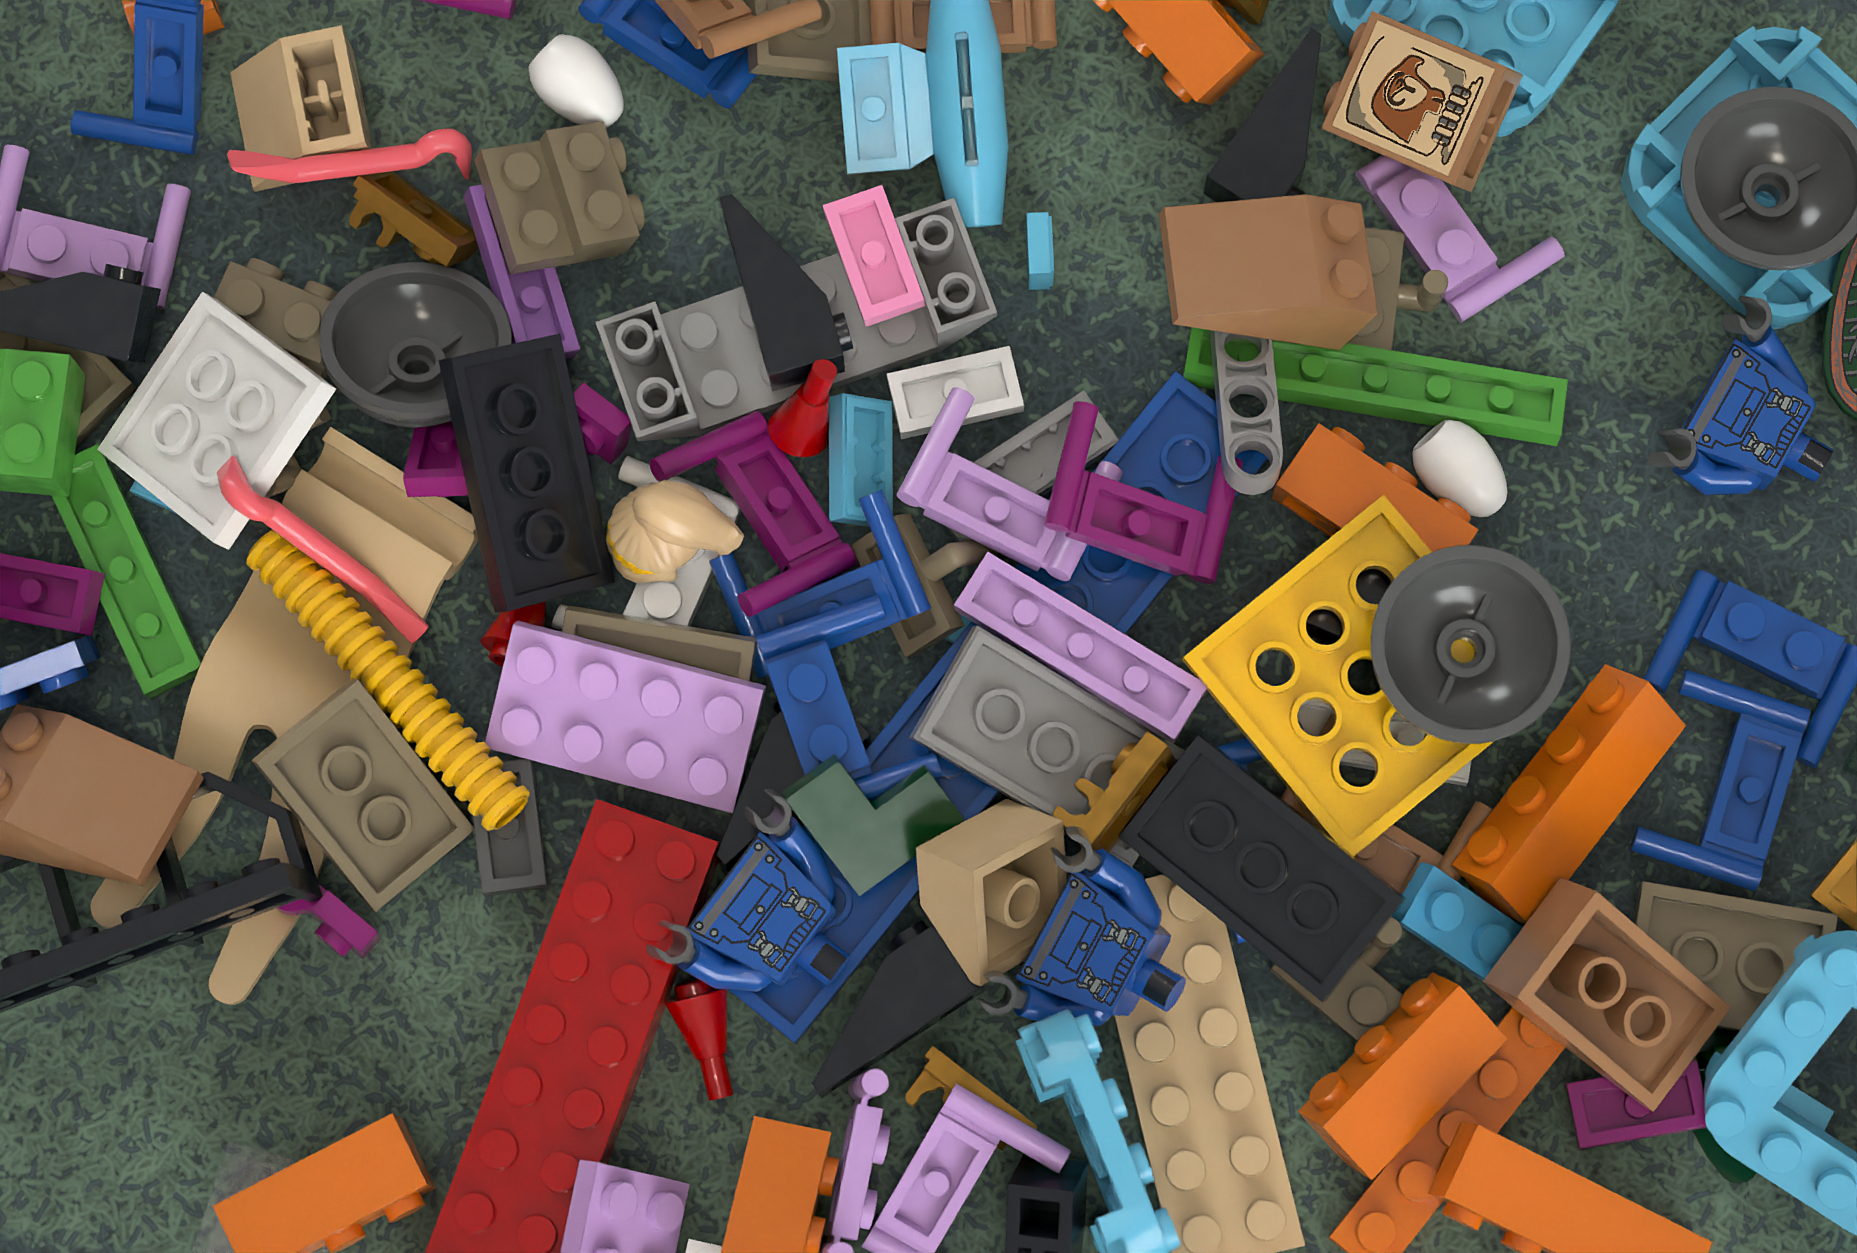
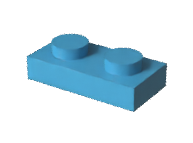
(1455, 921)

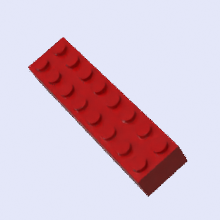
(576, 1034)

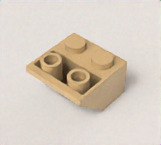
(301, 99)

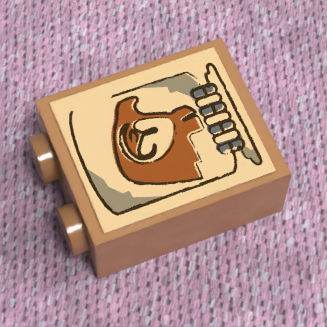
(1420, 100)

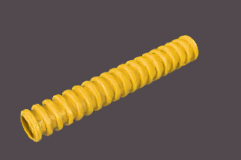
(389, 680)

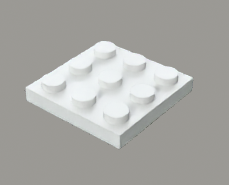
(209, 398)

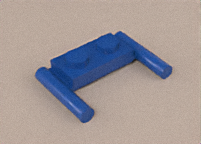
(654, 37)
(165, 81)
(889, 578)
(1768, 642)
(815, 699)
(1747, 788)

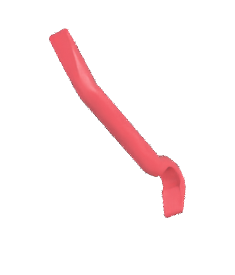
(356, 162)
(245, 500)

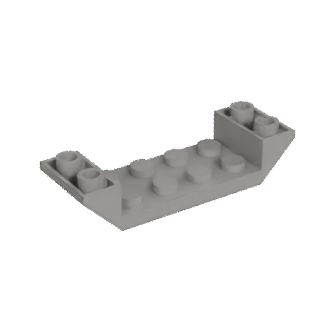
(704, 362)

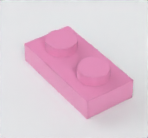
(873, 255)

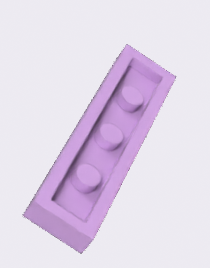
(1080, 647)

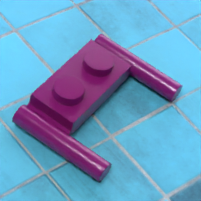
(772, 502)
(1133, 520)

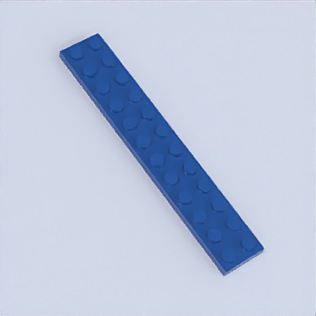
(1165, 453)

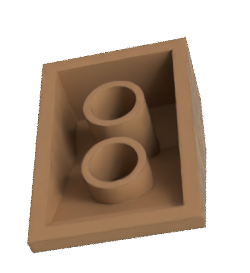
(1270, 268)
(87, 796)
(1607, 992)

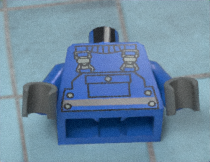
(1746, 416)
(763, 914)
(1095, 946)

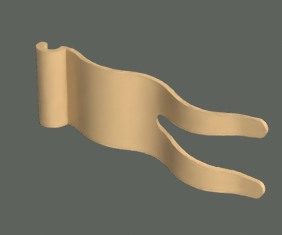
(273, 673)

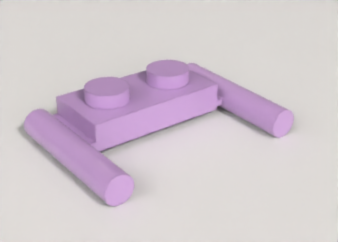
(1446, 239)
(53, 246)
(984, 503)
(863, 1144)
(948, 1169)

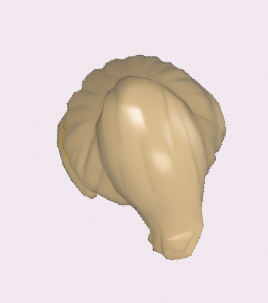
(664, 528)

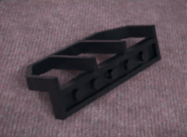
(150, 929)

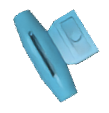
(937, 103)

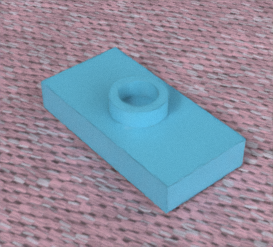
(858, 455)

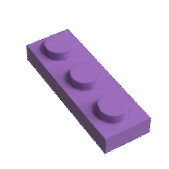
(529, 298)

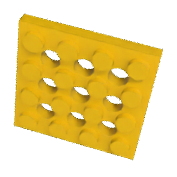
(1268, 713)

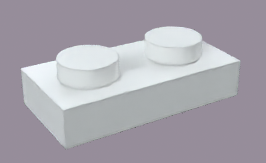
(922, 390)

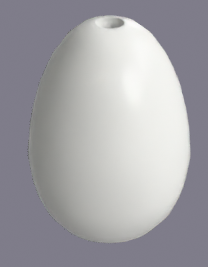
(576, 82)
(1461, 467)

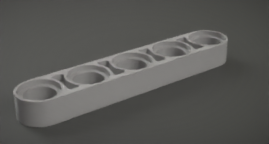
(1240, 432)

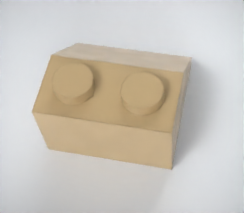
(992, 885)

